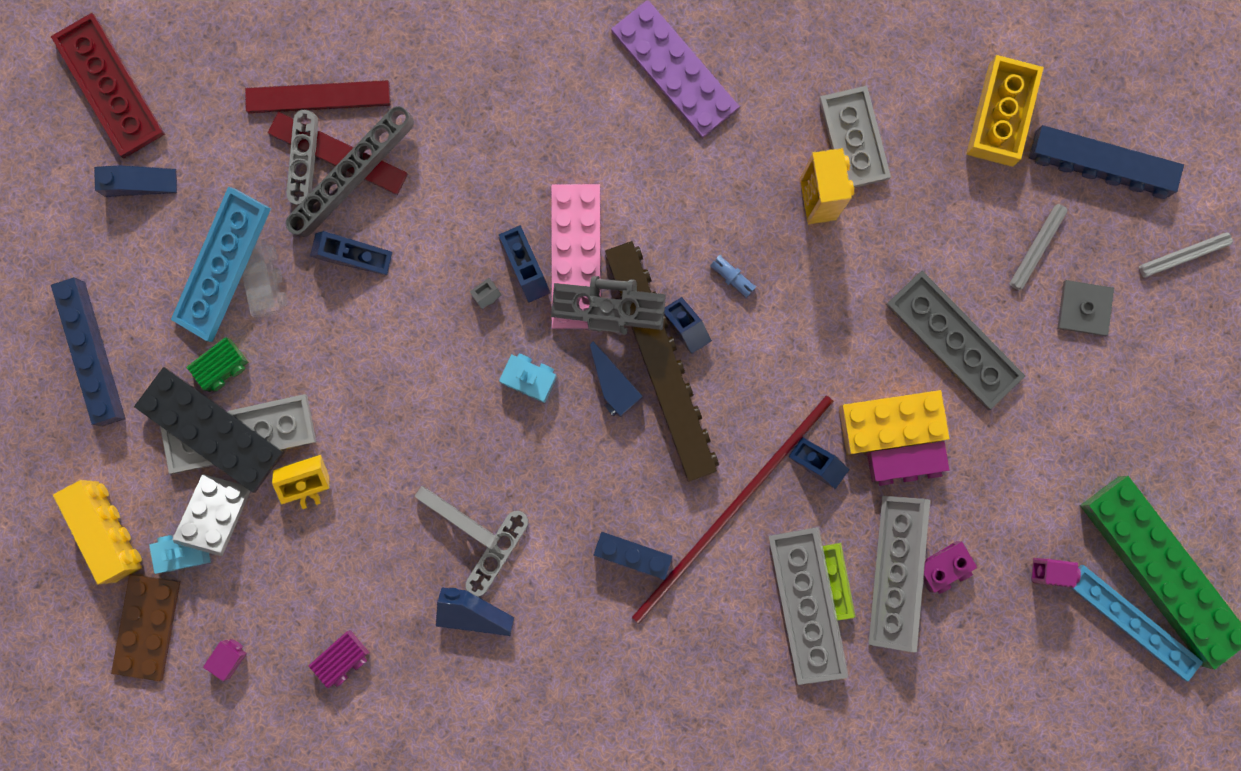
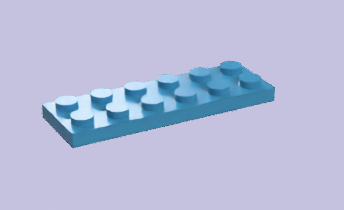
(220, 264)

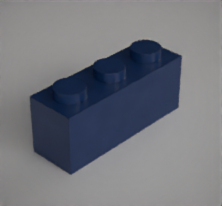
(633, 555)

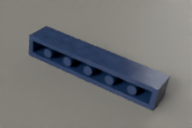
(1106, 161)
(88, 352)

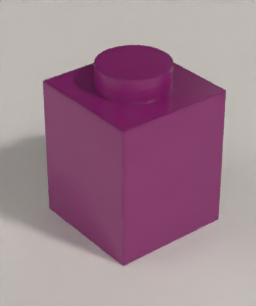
(225, 659)

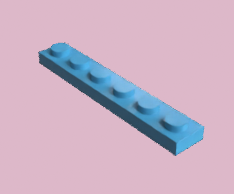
(1136, 625)

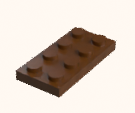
(145, 627)

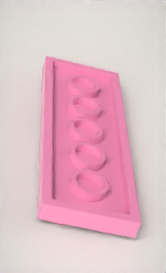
(575, 241)

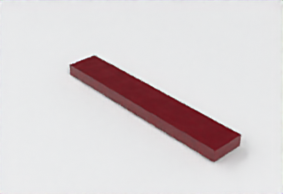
(317, 96)
(334, 151)

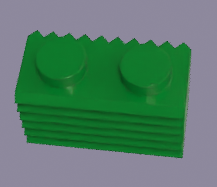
(218, 365)

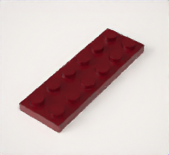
(107, 85)

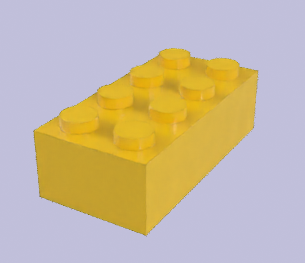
(1005, 110)
(826, 185)
(893, 422)
(98, 531)

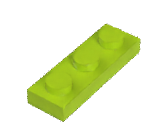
(839, 581)

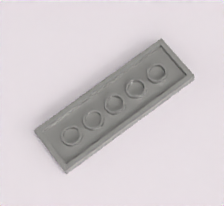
(282, 422)
(899, 573)
(808, 606)

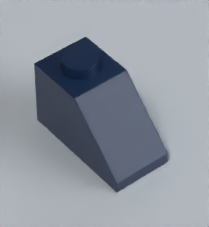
(687, 325)
(819, 462)

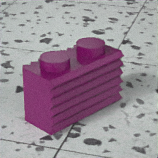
(1055, 572)
(339, 659)

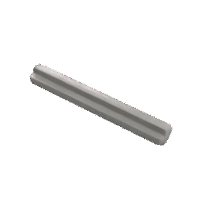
(1038, 247)
(1185, 254)

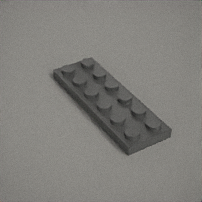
(955, 340)

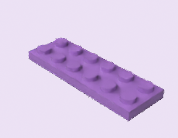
(675, 69)

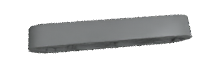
(297, 157)
(456, 517)
(499, 554)

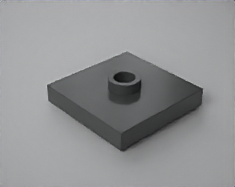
(1085, 308)

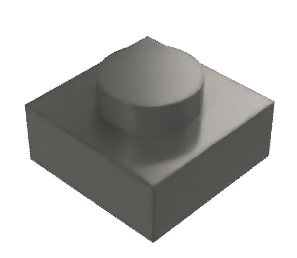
(485, 293)

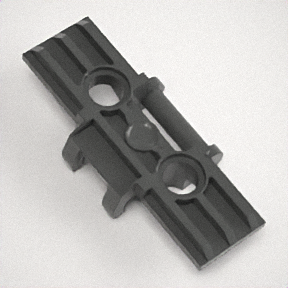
(609, 313)

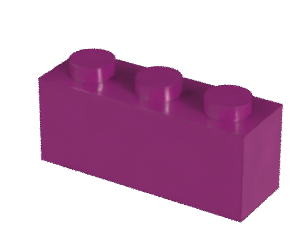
(908, 463)

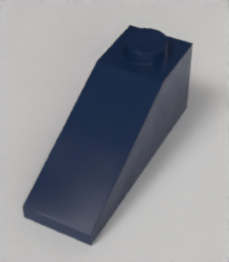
(134, 180)
(350, 253)
(524, 264)
(615, 386)
(468, 612)

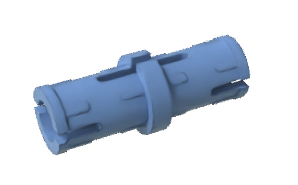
(733, 276)

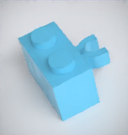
(528, 378)
(171, 556)

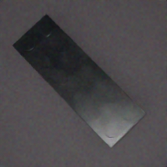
(209, 429)

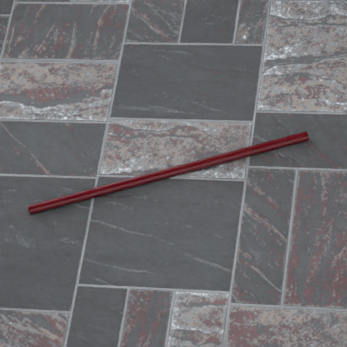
(732, 509)

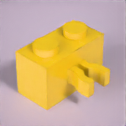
(301, 480)

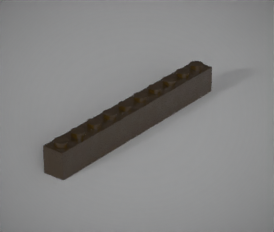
(666, 372)

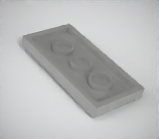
(854, 128)

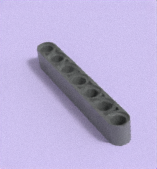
(338, 174)

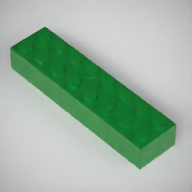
(1165, 571)

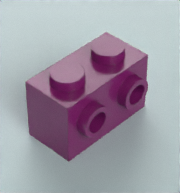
(948, 566)

